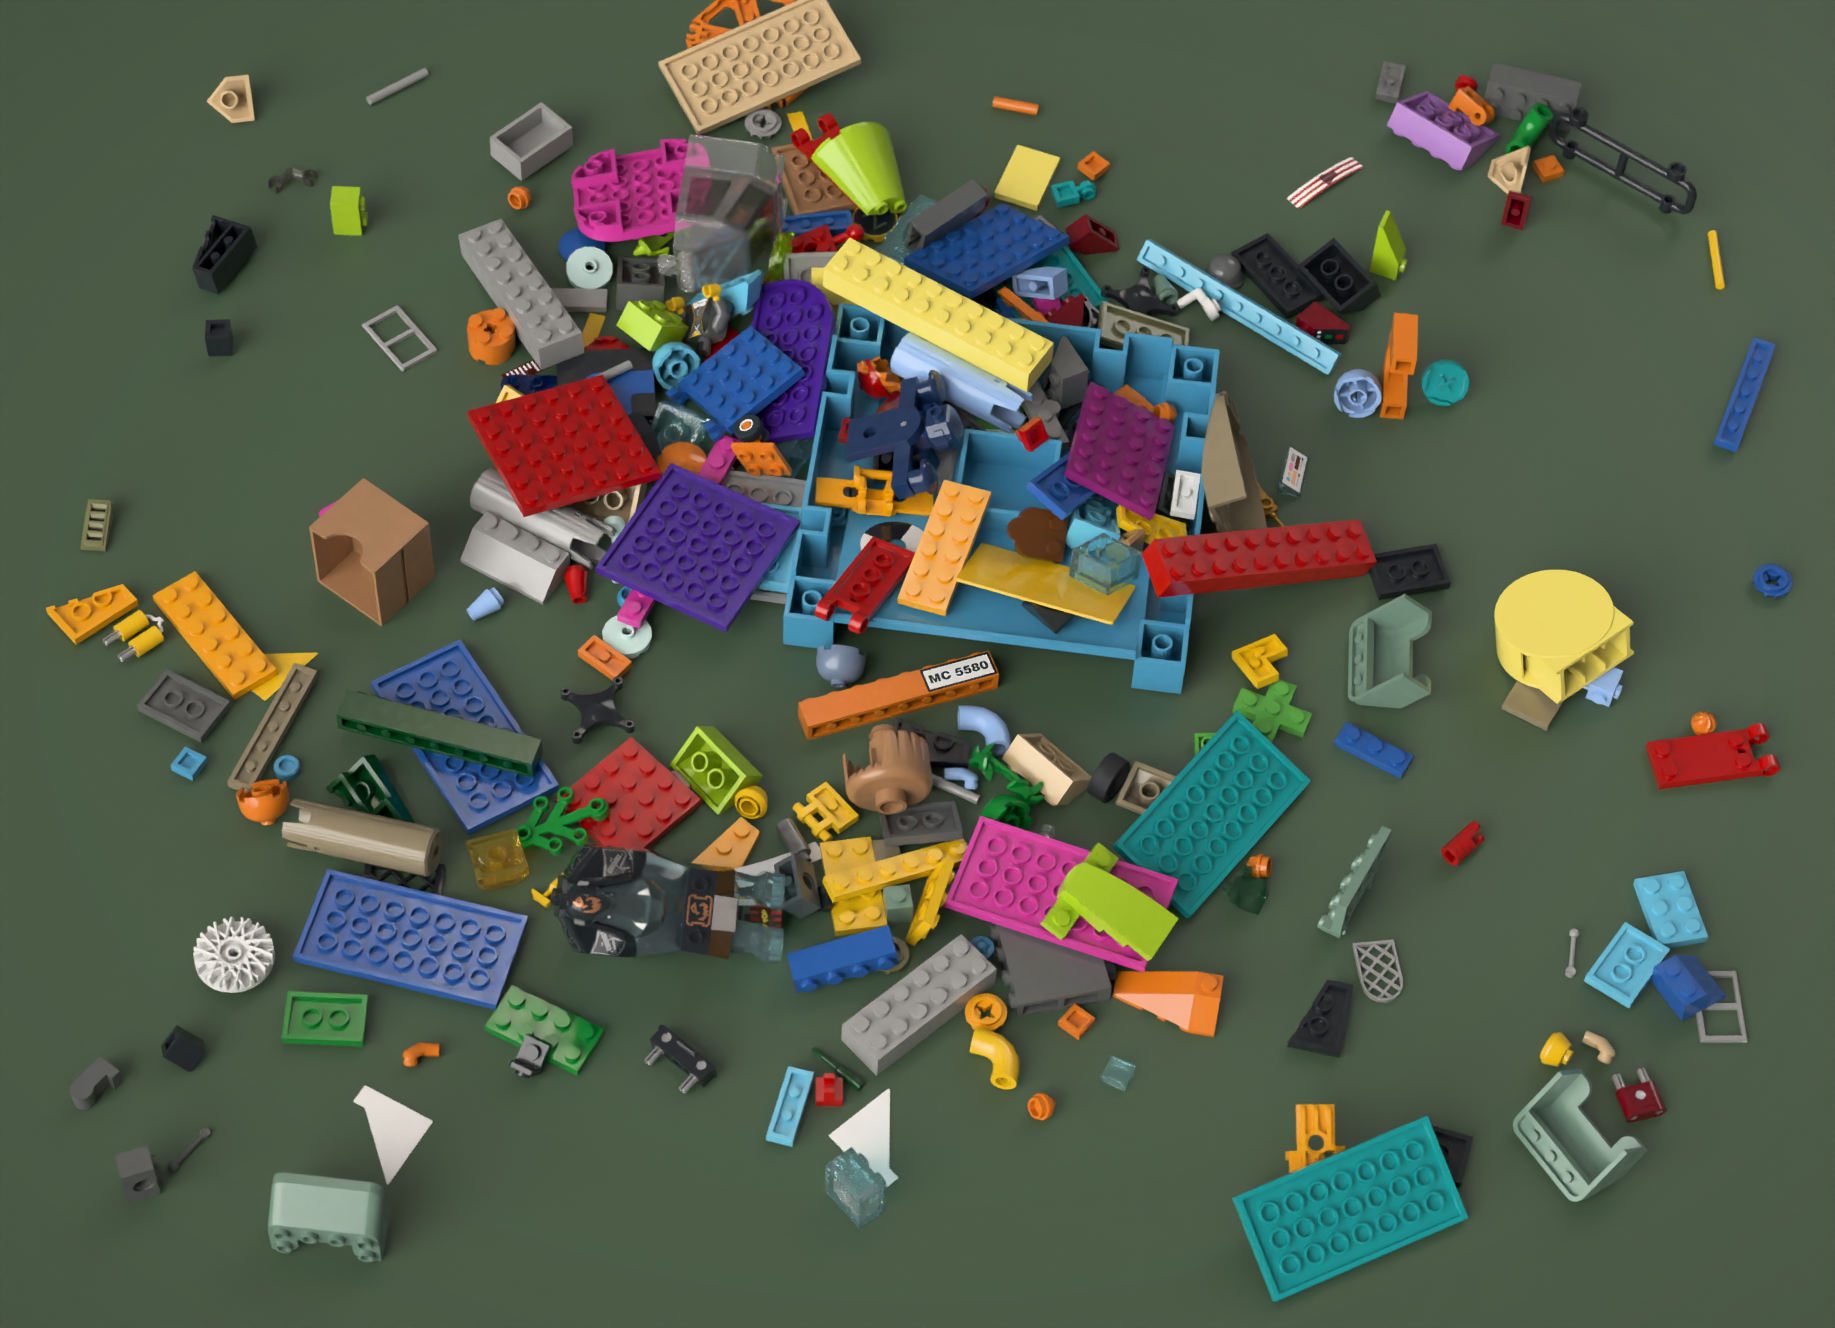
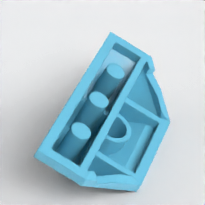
(740, 291)

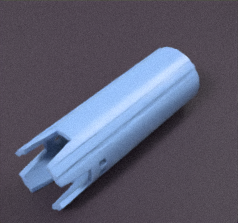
(964, 382)

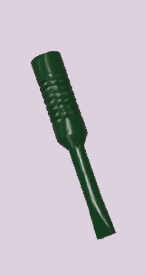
(841, 1071)

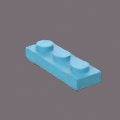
(790, 1106)

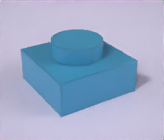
(189, 763)

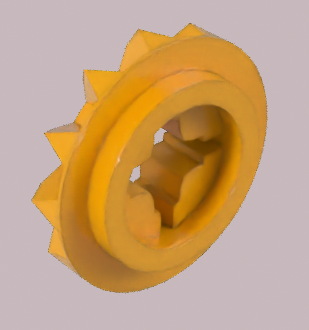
(982, 1003)

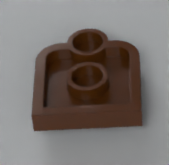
(1039, 534)

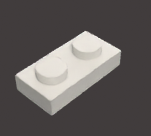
(1185, 494)

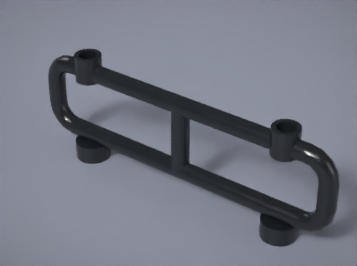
(1675, 172)

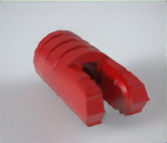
(1462, 844)

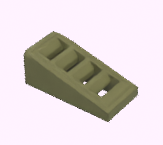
(98, 511)

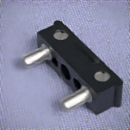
(682, 1056)

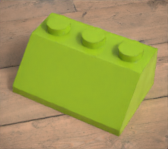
(714, 768)

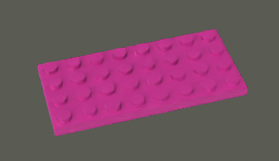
(1015, 880)

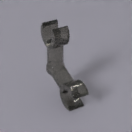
(292, 173)

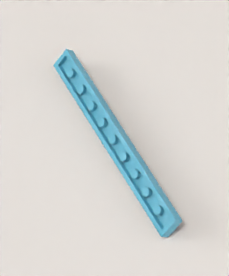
(1240, 307)

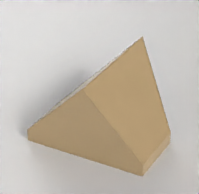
(234, 99)
(1510, 170)

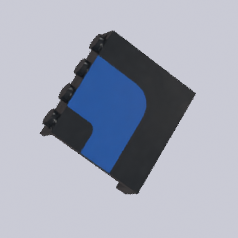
(632, 388)

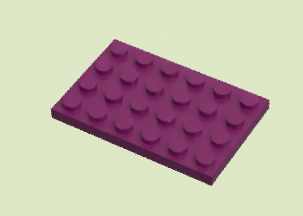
(1120, 451)

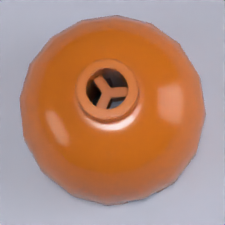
(264, 801)

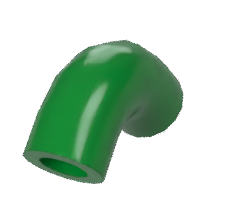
(1530, 128)

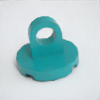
(1445, 382)

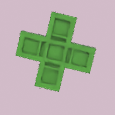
(1273, 710)

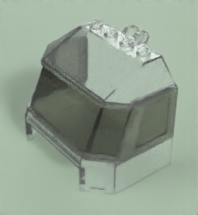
(724, 211)

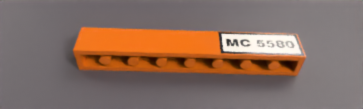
(898, 695)

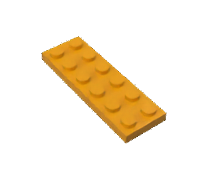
(944, 547)
(215, 635)

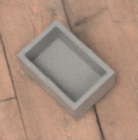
(531, 141)

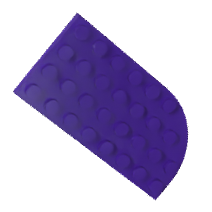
(802, 326)

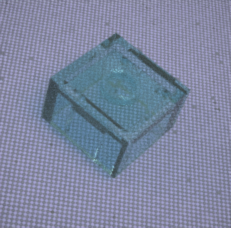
(1105, 564)

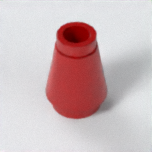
(576, 581)

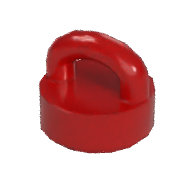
(1465, 81)

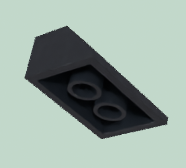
(1340, 278)

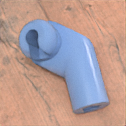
(962, 774)

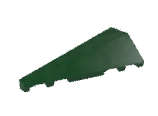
(369, 790)

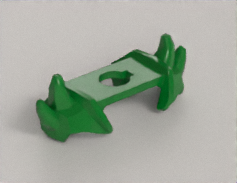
(988, 764)

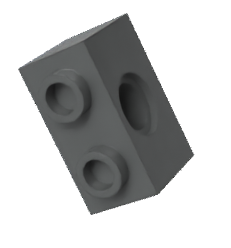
(801, 888)
(139, 1173)

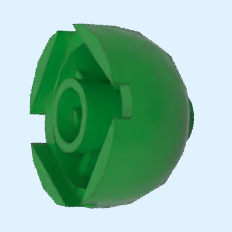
(1008, 810)

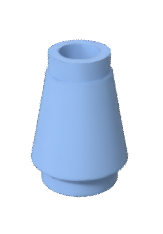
(485, 604)

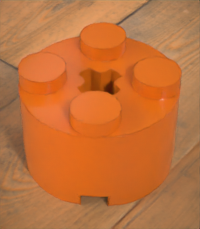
(491, 336)

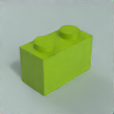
(348, 210)

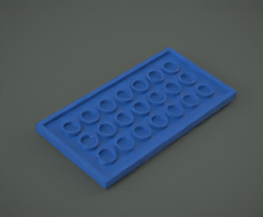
(457, 687)
(411, 939)

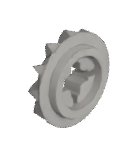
(756, 118)

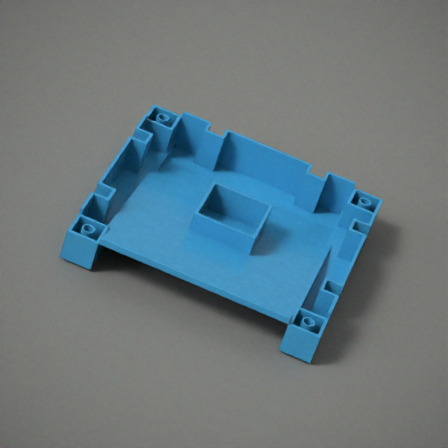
(1148, 628)

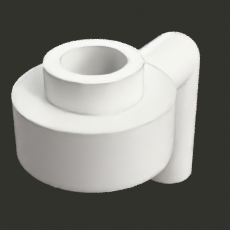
(1210, 307)

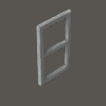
(413, 330)
(1724, 1006)

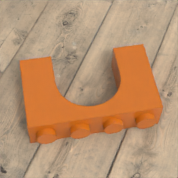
(1398, 364)

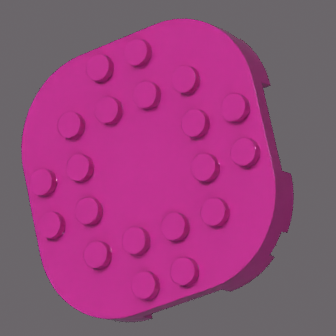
(629, 192)

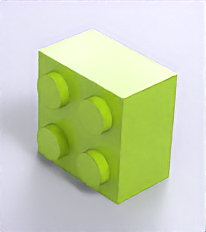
(651, 324)

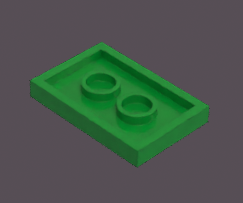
(325, 1018)

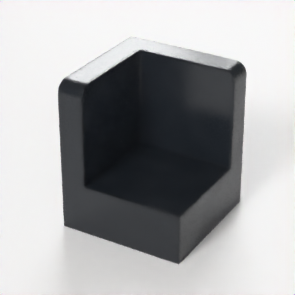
(219, 337)
(183, 1048)

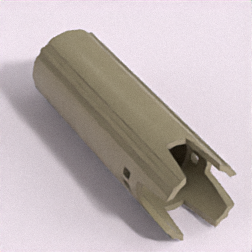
(364, 837)

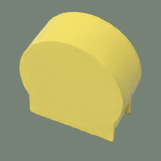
(1559, 632)

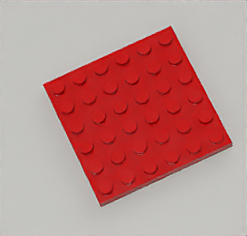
(563, 445)

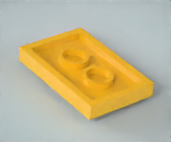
(931, 899)

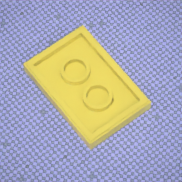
(1027, 177)

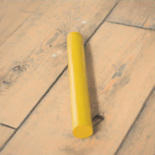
(1716, 259)

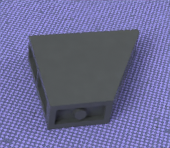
(1046, 974)

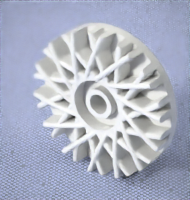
(234, 955)

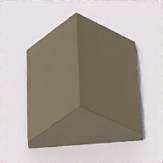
(1142, 787)

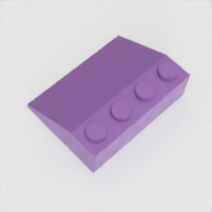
(1440, 130)

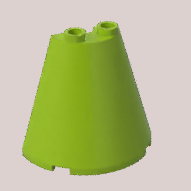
(864, 167)

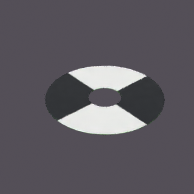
(894, 530)

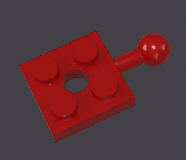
(822, 241)

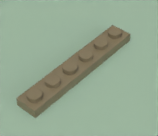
(273, 727)

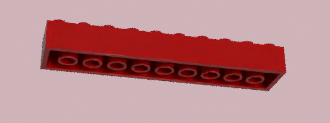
(1258, 558)

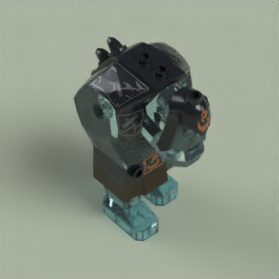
(651, 904)

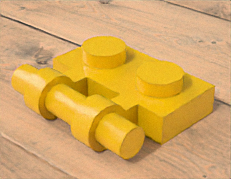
(831, 807)

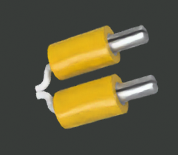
(130, 627)

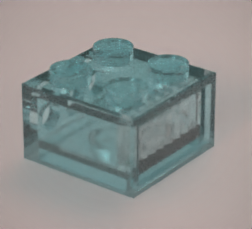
(855, 1187)

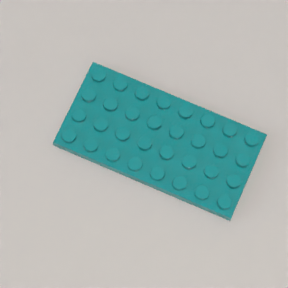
(1213, 812)
(1349, 1208)

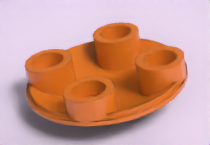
(684, 455)

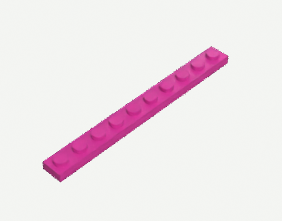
(716, 469)

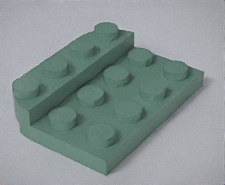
(1355, 885)

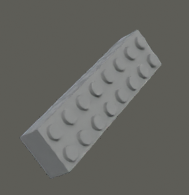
(522, 293)

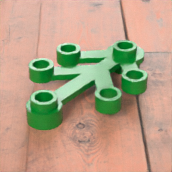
(556, 822)

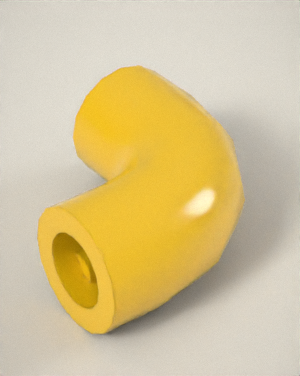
(1001, 1053)

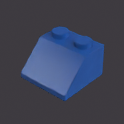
(1686, 985)

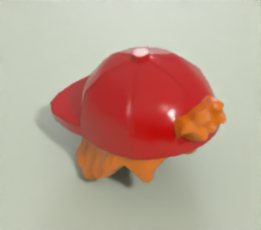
(877, 378)

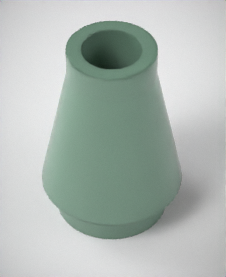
(1164, 290)

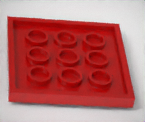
(641, 797)

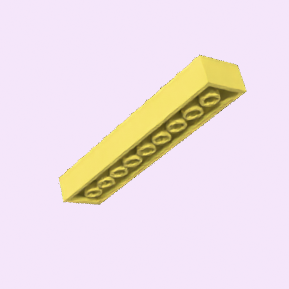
(938, 314)

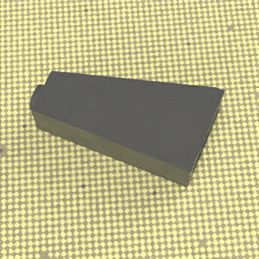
(946, 215)

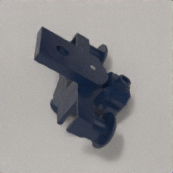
(910, 435)

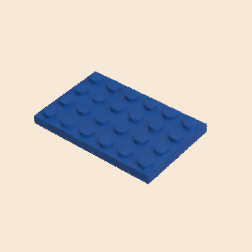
(986, 251)

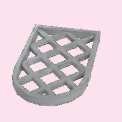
(1376, 944)

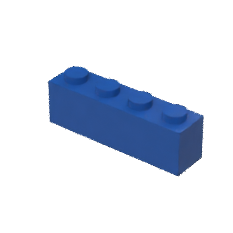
(842, 959)

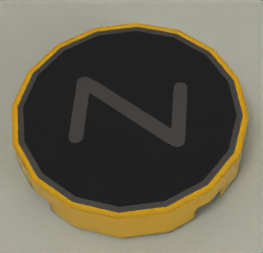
(875, 225)

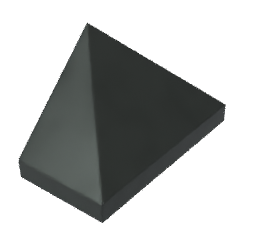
(1050, 617)

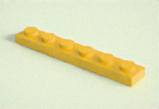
(892, 870)

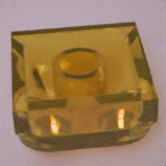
(497, 859)

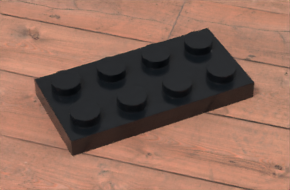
(1277, 275)

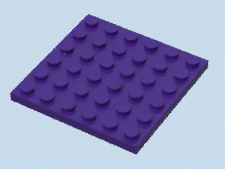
(698, 547)

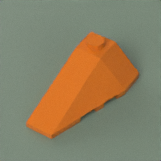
(1177, 996)

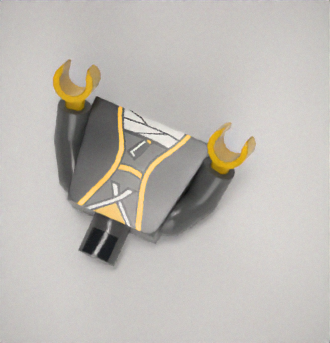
(705, 318)

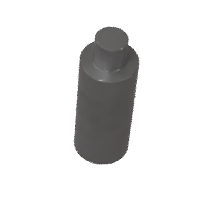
(793, 839)

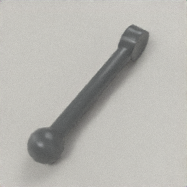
(204, 1134)

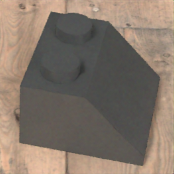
(1067, 376)

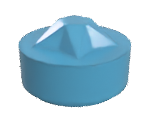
(984, 946)

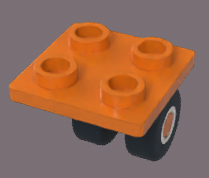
(757, 451)

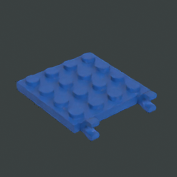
(738, 381)

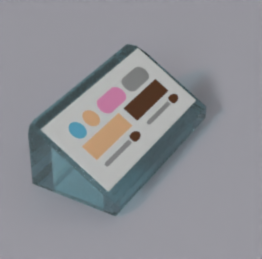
(1293, 473)

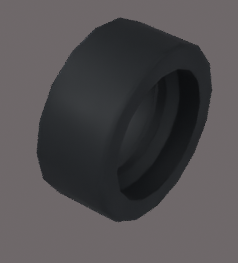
(1109, 777)

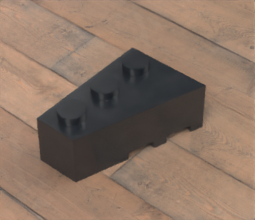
(223, 253)

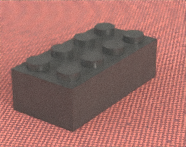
(1517, 90)

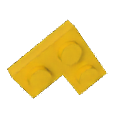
(1257, 658)

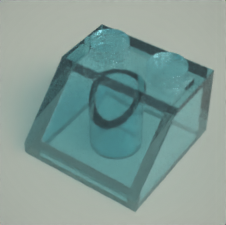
(678, 424)

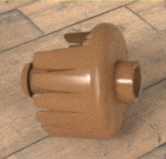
(897, 772)

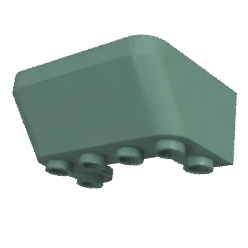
(1383, 655)
(1569, 1142)
(329, 1213)

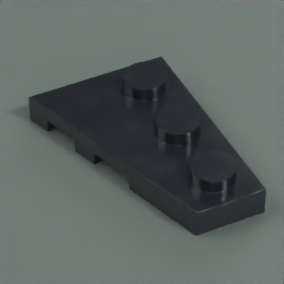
(943, 749)
(1325, 1022)

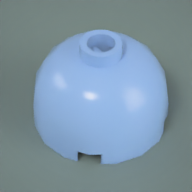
(1357, 393)

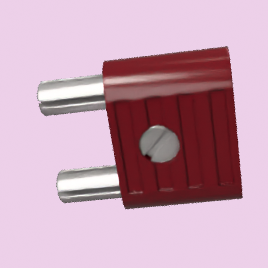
(1639, 1100)

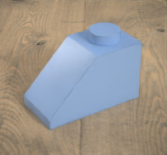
(1040, 283)

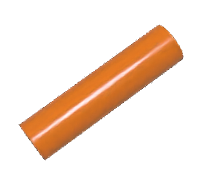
(1015, 105)

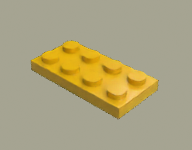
(862, 911)

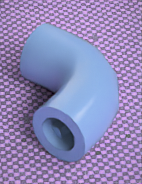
(988, 724)

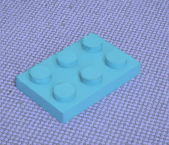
(1670, 909)
(1626, 965)

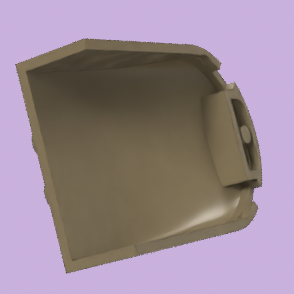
(1229, 471)

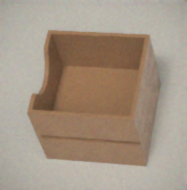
(372, 551)

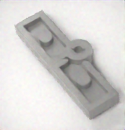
(1046, 410)

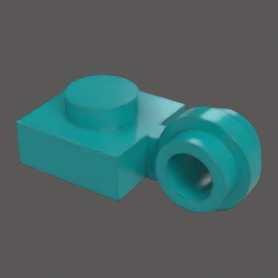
(1068, 194)

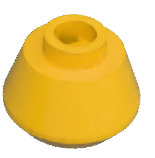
(751, 802)
(1556, 1050)

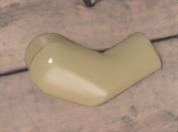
(1600, 1043)

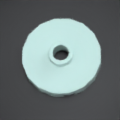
(589, 279)
(628, 645)

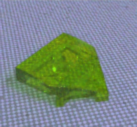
(780, 248)

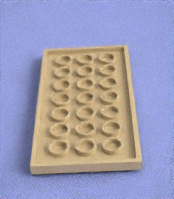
(759, 63)

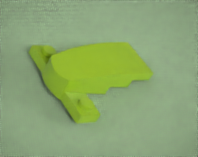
(1109, 906)

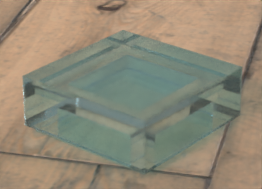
(1118, 1073)

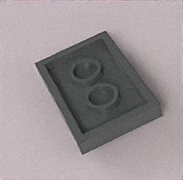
(184, 706)
(922, 824)

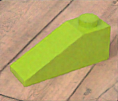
(1388, 250)

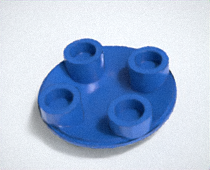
(575, 240)

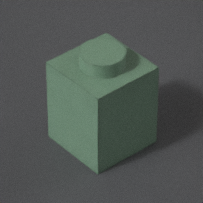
(898, 904)

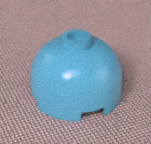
(673, 363)

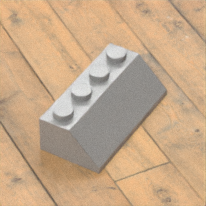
(515, 558)

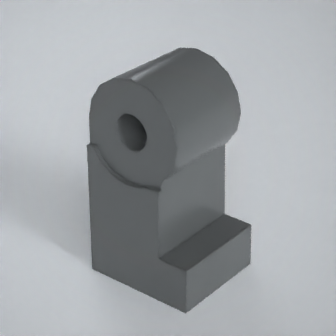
(93, 1083)

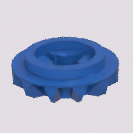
(1776, 573)

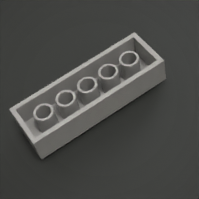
(918, 1004)

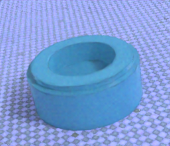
(287, 768)

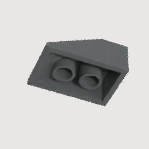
(638, 280)

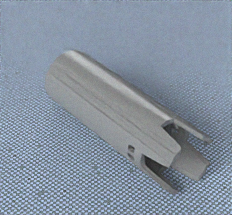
(559, 526)

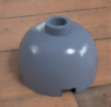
(840, 664)

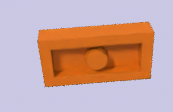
(604, 658)

